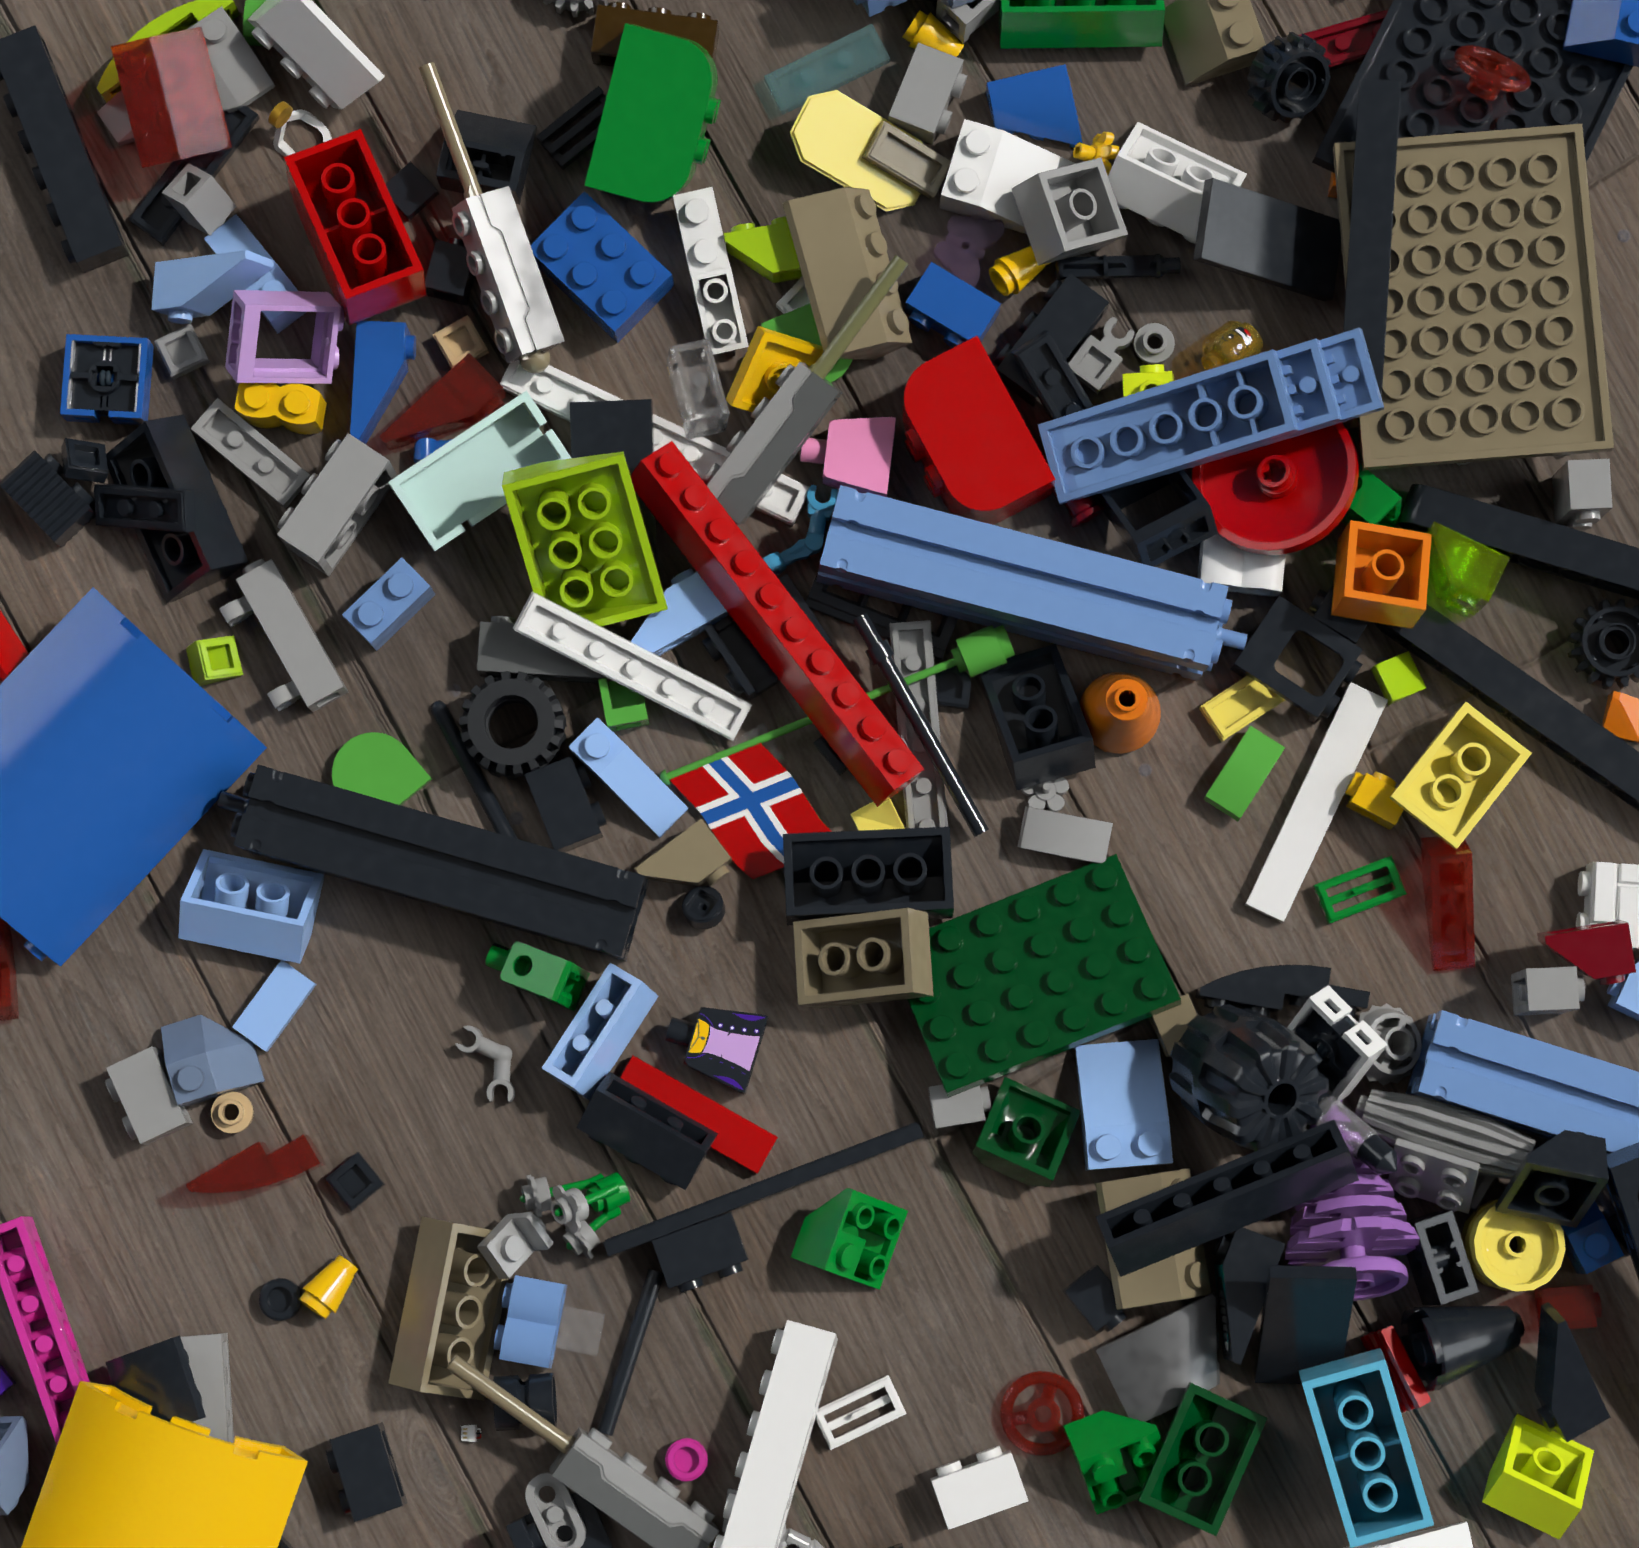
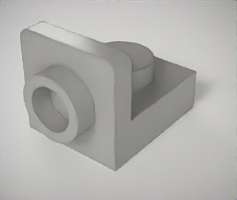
(514, 1242)

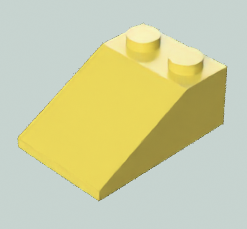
(1460, 775)

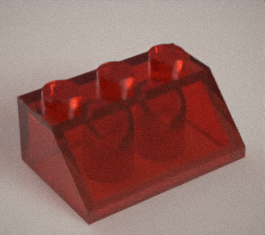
(171, 96)

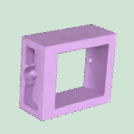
(244, 336)

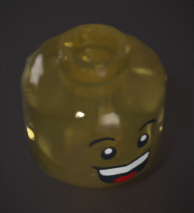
(1230, 343)

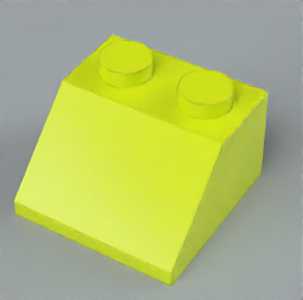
(1539, 1477)

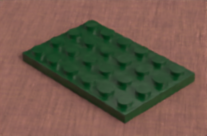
(1039, 976)

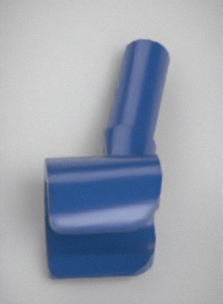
(426, 446)

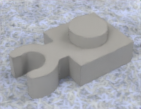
(1097, 359)

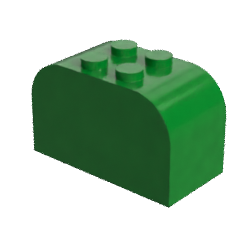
(654, 116)

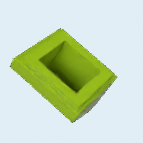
(214, 660)
(1398, 678)

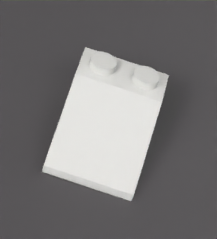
(985, 170)

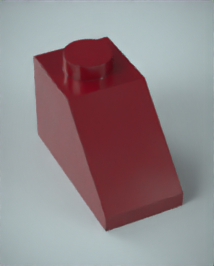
(1597, 949)

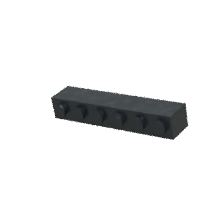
(60, 152)
(1227, 1198)

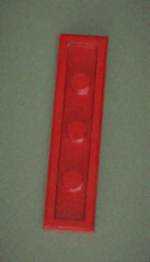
(736, 1135)

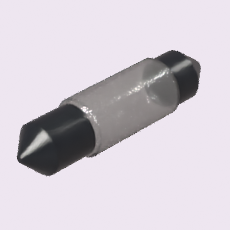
(1359, 1136)

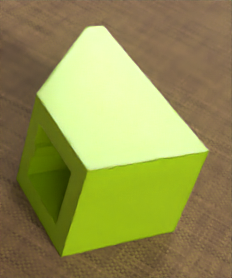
(765, 249)

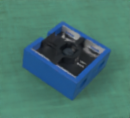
(106, 379)

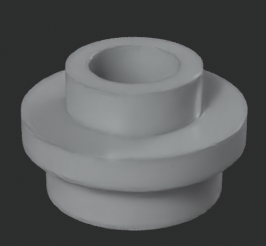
(1150, 355)

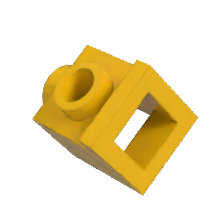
(1372, 799)

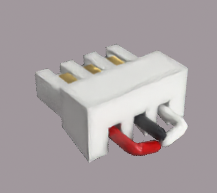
(469, 1433)

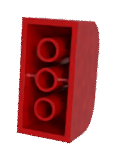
(354, 227)
(972, 437)

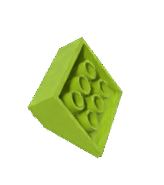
(585, 537)

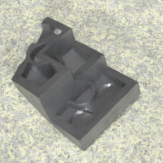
(1162, 1357)

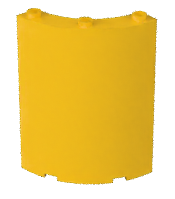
(158, 1483)

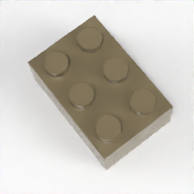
(863, 958)

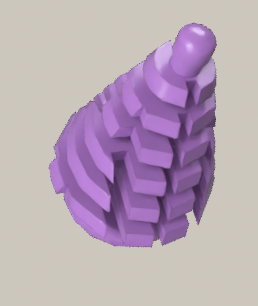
(1357, 1229)

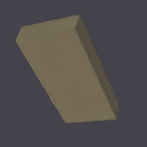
(907, 159)

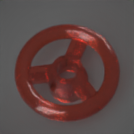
(1490, 72)
(1012, 1419)

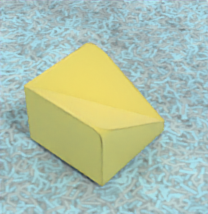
(877, 818)

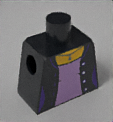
(721, 1044)

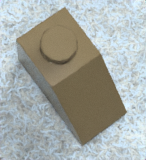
(688, 859)

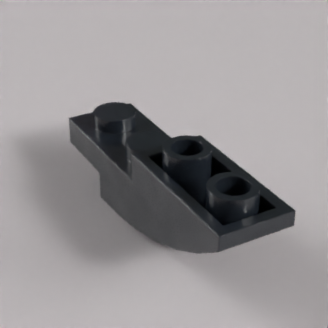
(1265, 988)

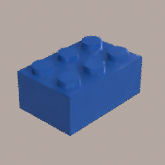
(601, 267)

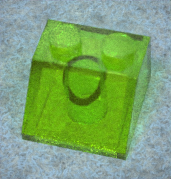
(1463, 570)

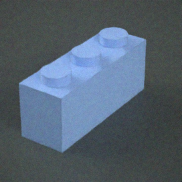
(600, 1031)

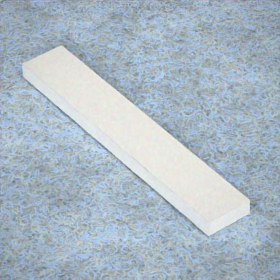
(632, 666)
(1316, 802)

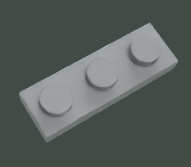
(251, 453)

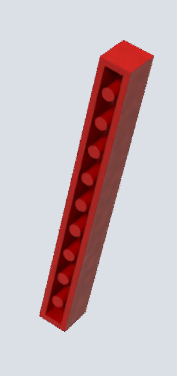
(775, 624)

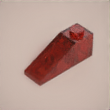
(451, 404)
(1449, 903)

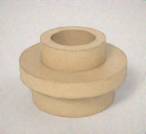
(244, 1117)

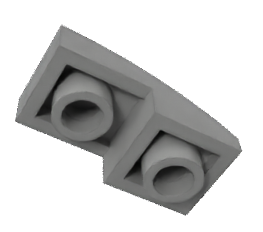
(1065, 835)

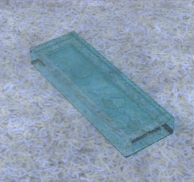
(827, 68)

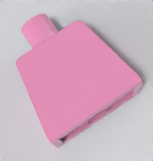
(855, 453)

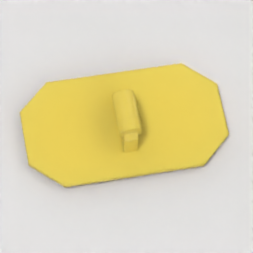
(832, 139)

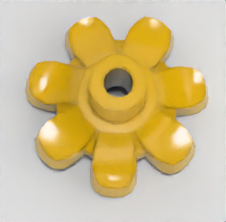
(1100, 148)

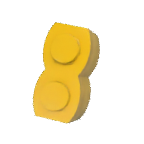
(291, 405)

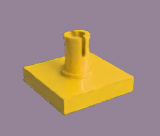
(763, 364)

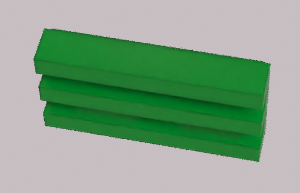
(1327, 902)

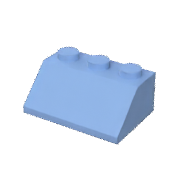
(250, 906)

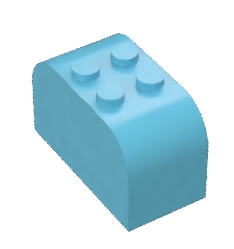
(1366, 1447)

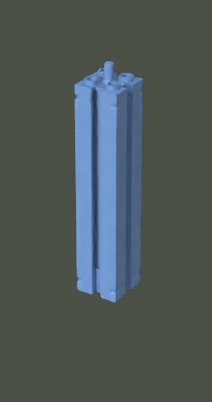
(1026, 584)
(1525, 1082)

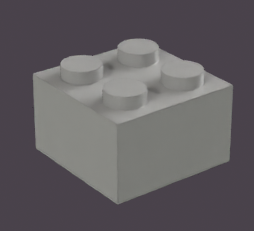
(1069, 211)

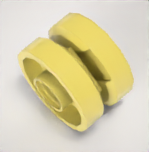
(1492, 1261)

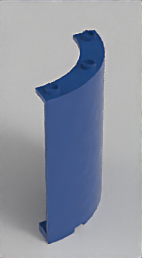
(101, 772)

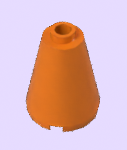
(1119, 727)

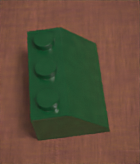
(1202, 1459)

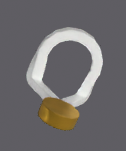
(284, 113)

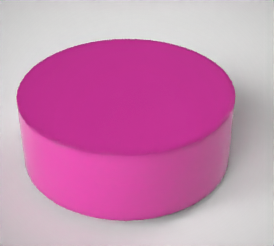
(686, 1459)

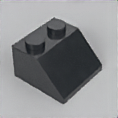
(1558, 1180)

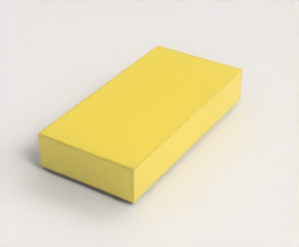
(1239, 707)

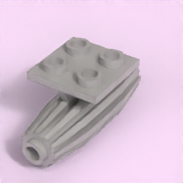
(1441, 1146)

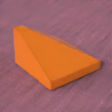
(1622, 716)

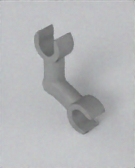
(502, 1061)

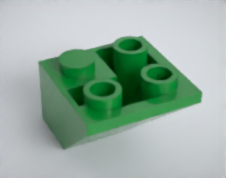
(851, 1237)
(1113, 1456)

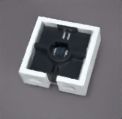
(1341, 1042)

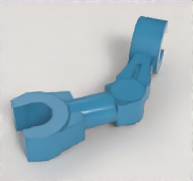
(813, 544)

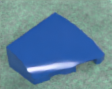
(1036, 105)

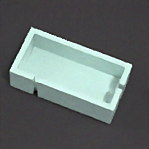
(467, 473)

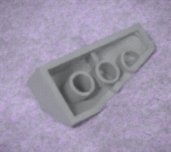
(235, 68)

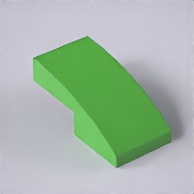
(1244, 773)

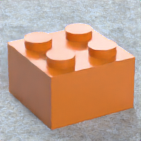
(1381, 574)

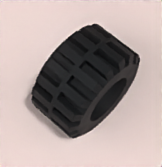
(488, 700)

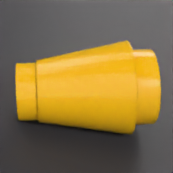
(932, 33)
(1015, 271)
(329, 1287)

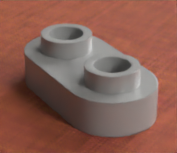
(553, 1514)

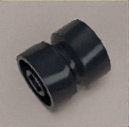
(536, 1392)

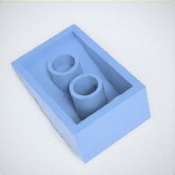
(1123, 1105)

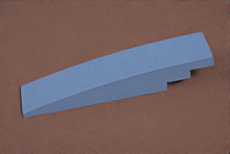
(1211, 415)

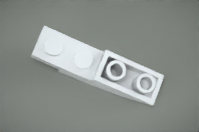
(710, 270)

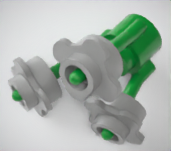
(572, 1206)

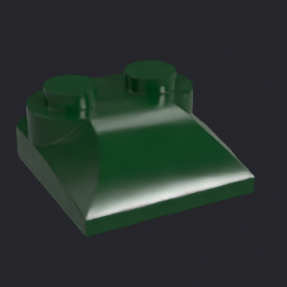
(1025, 1134)

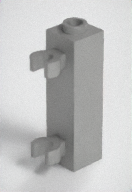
(290, 634)

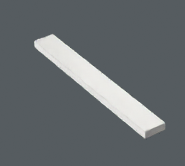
(555, 390)

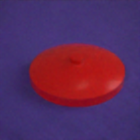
(1282, 492)

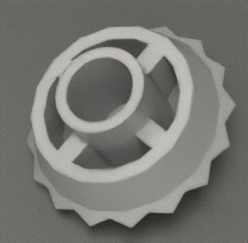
(1402, 1040)

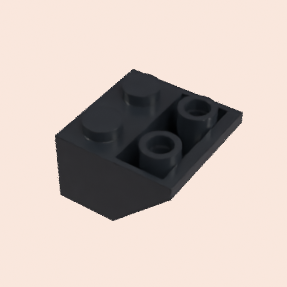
(496, 149)

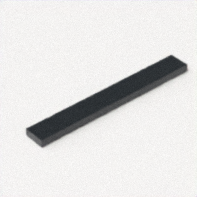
(1372, 215)
(763, 1189)

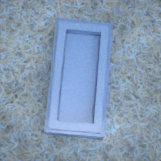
(274, 1005)

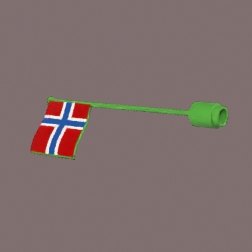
(753, 797)

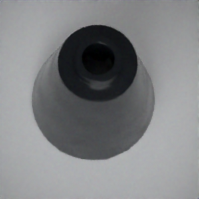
(1458, 1339)

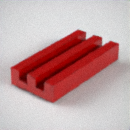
(1404, 1377)

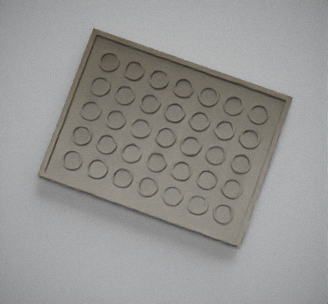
(1487, 301)

